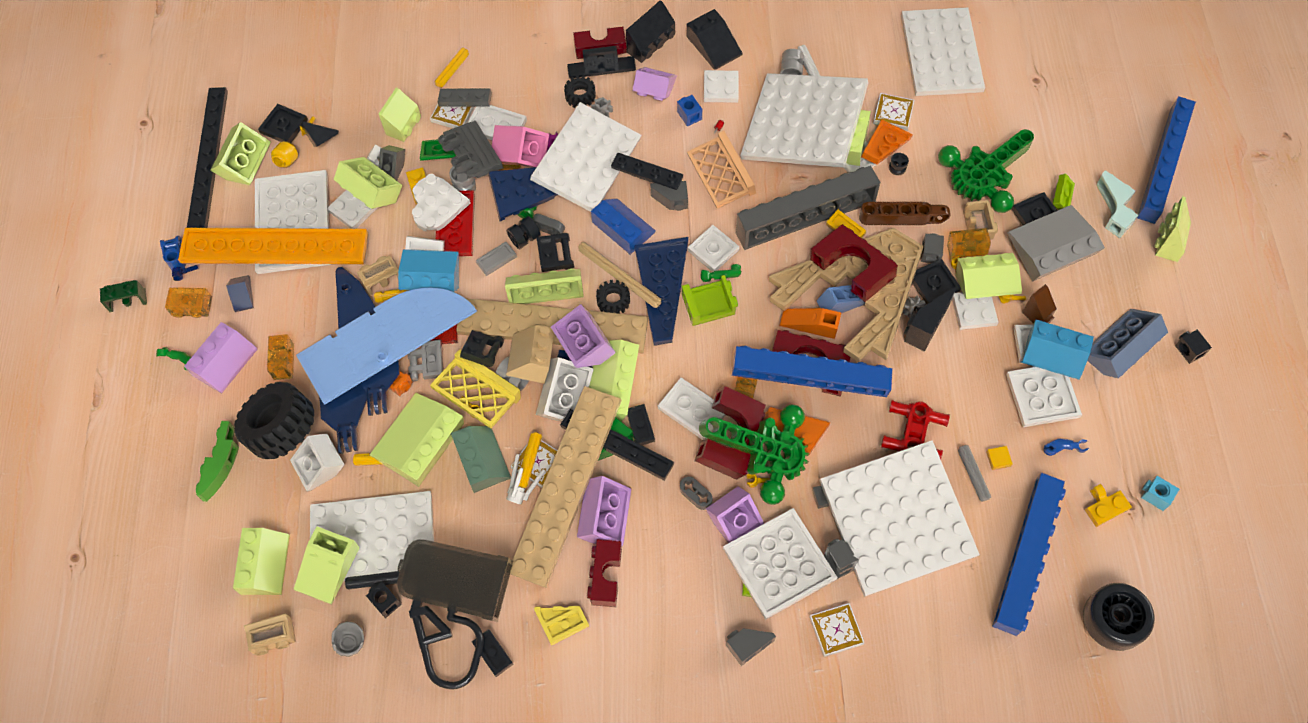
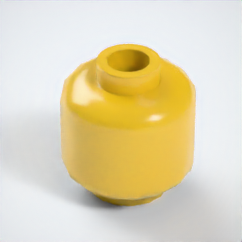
(284, 154)

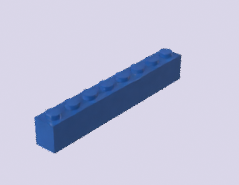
(1166, 160)
(812, 371)
(1029, 554)

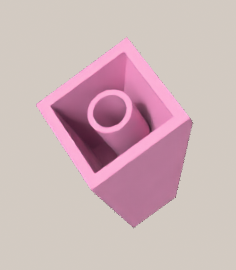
(519, 145)

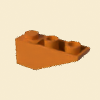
(812, 320)

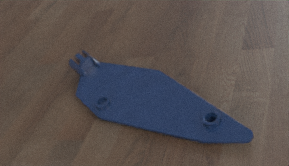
(351, 305)
(344, 415)

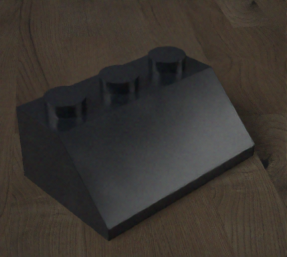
(650, 32)

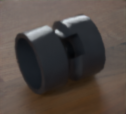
(523, 232)

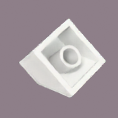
(316, 461)

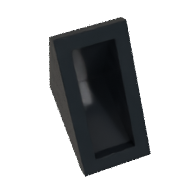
(318, 134)

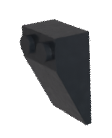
(713, 39)
(924, 325)

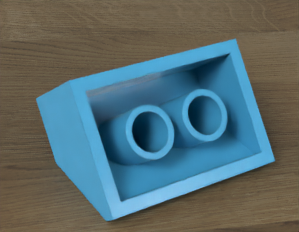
(428, 270)
(1057, 349)

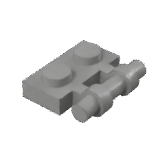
(431, 361)

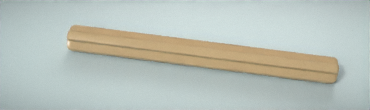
(620, 275)

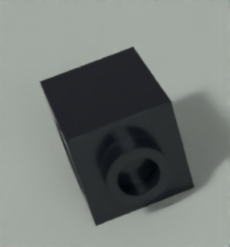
(1193, 346)
(386, 607)

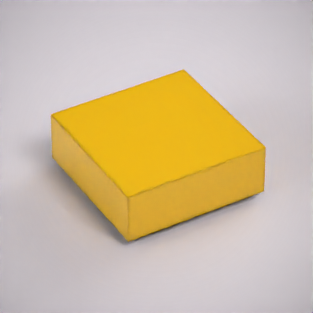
(999, 457)

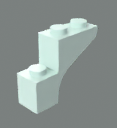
(1117, 196)

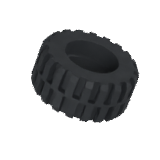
(274, 420)

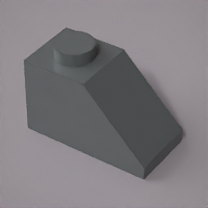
(392, 160)
(669, 197)
(748, 643)

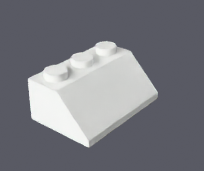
(562, 388)

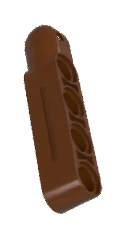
(895, 213)

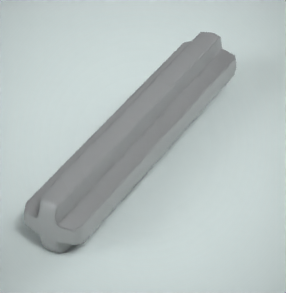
(974, 473)

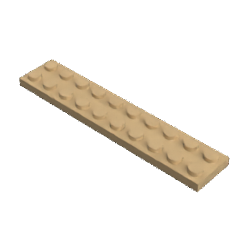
(507, 318)
(564, 486)

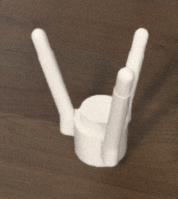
(515, 493)

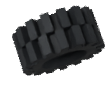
(580, 84)
(610, 288)

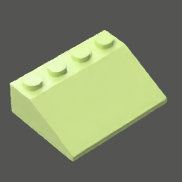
(417, 438)

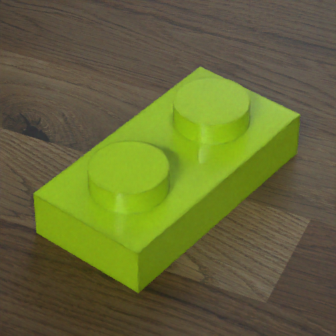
(1064, 192)

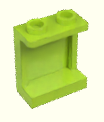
(709, 301)

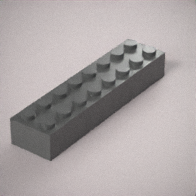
(806, 207)

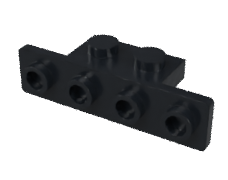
(600, 62)
(647, 171)

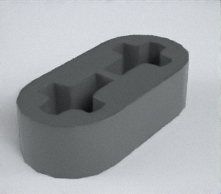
(548, 224)
(693, 496)

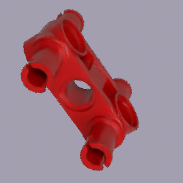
(915, 426)

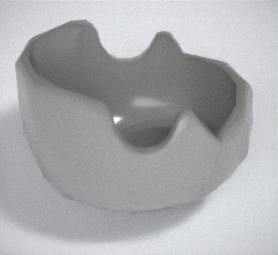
(347, 639)

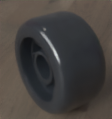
(1131, 608)

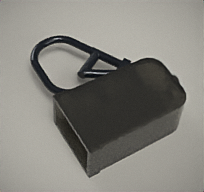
(456, 581)

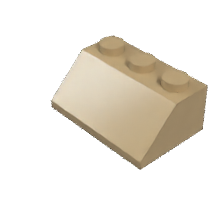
(531, 353)

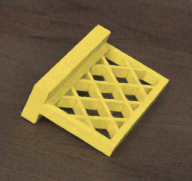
(487, 378)

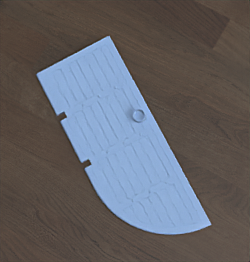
(381, 338)

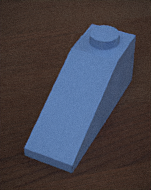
(839, 299)

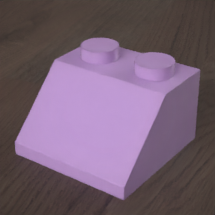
(653, 83)
(735, 514)

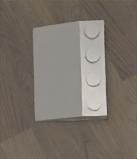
(1055, 242)

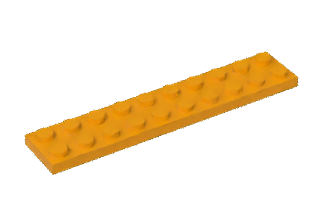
(273, 246)

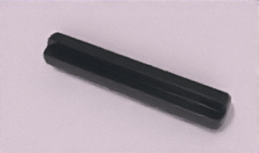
(372, 579)

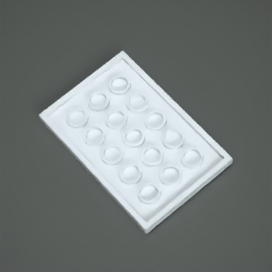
(942, 51)
(582, 157)
(291, 202)
(378, 526)

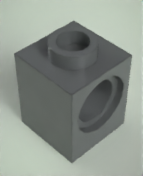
(932, 248)

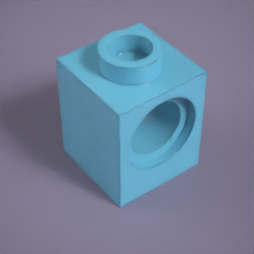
(1167, 490)

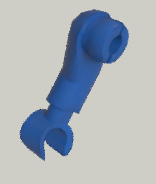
(1060, 444)

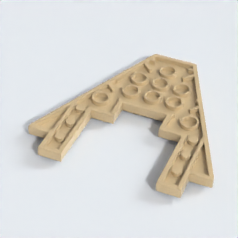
(886, 303)

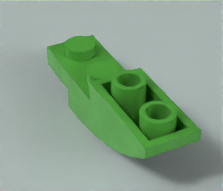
(217, 469)

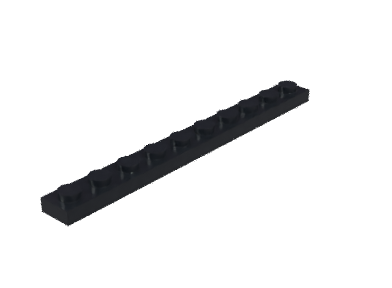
(207, 154)

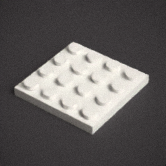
(779, 563)

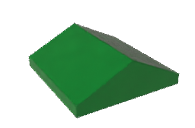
(433, 150)

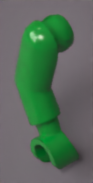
(735, 272)
(173, 354)

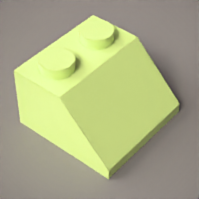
(399, 115)

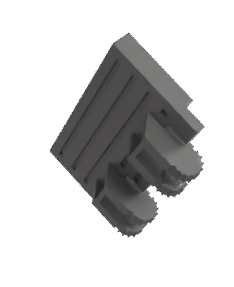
(471, 149)

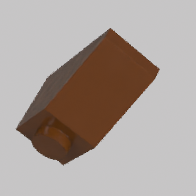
(1040, 306)

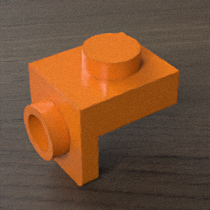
(401, 384)

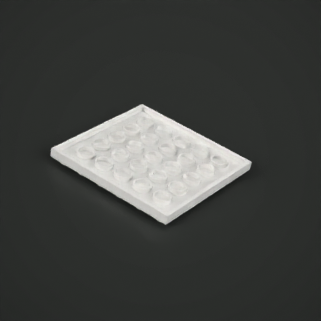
(805, 119)
(899, 517)

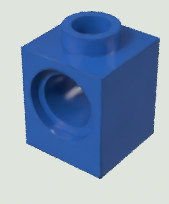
(689, 110)

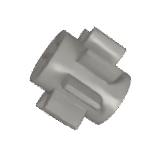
(602, 106)
(913, 302)

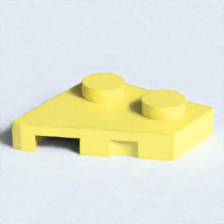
(561, 622)

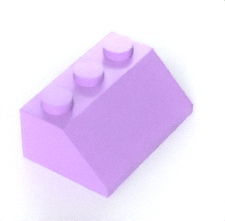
(582, 338)
(220, 357)
(604, 511)

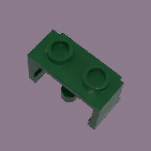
(122, 291)

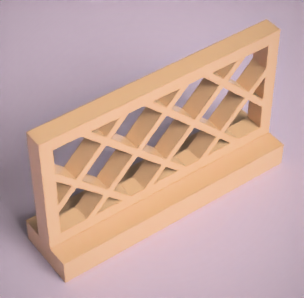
(735, 163)

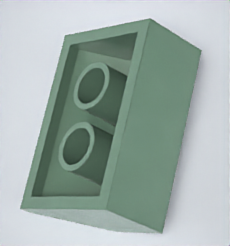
(480, 457)

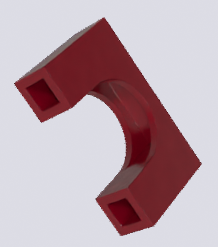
(844, 243)
(802, 344)
(747, 414)

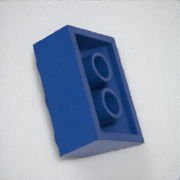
(621, 224)

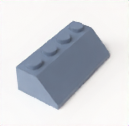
(1126, 342)

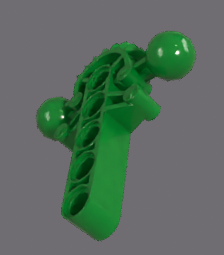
(983, 171)
(792, 418)

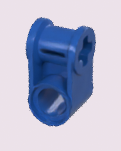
(171, 251)

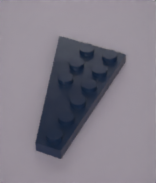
(515, 191)
(661, 272)

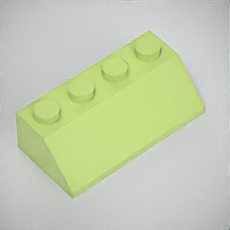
(544, 287)
(617, 374)

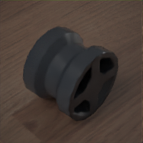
(902, 161)

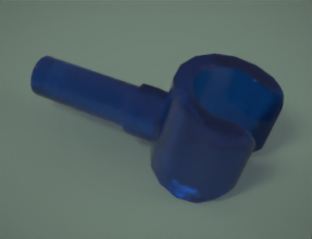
(177, 272)

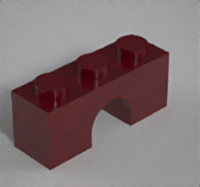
(614, 37)
(606, 554)

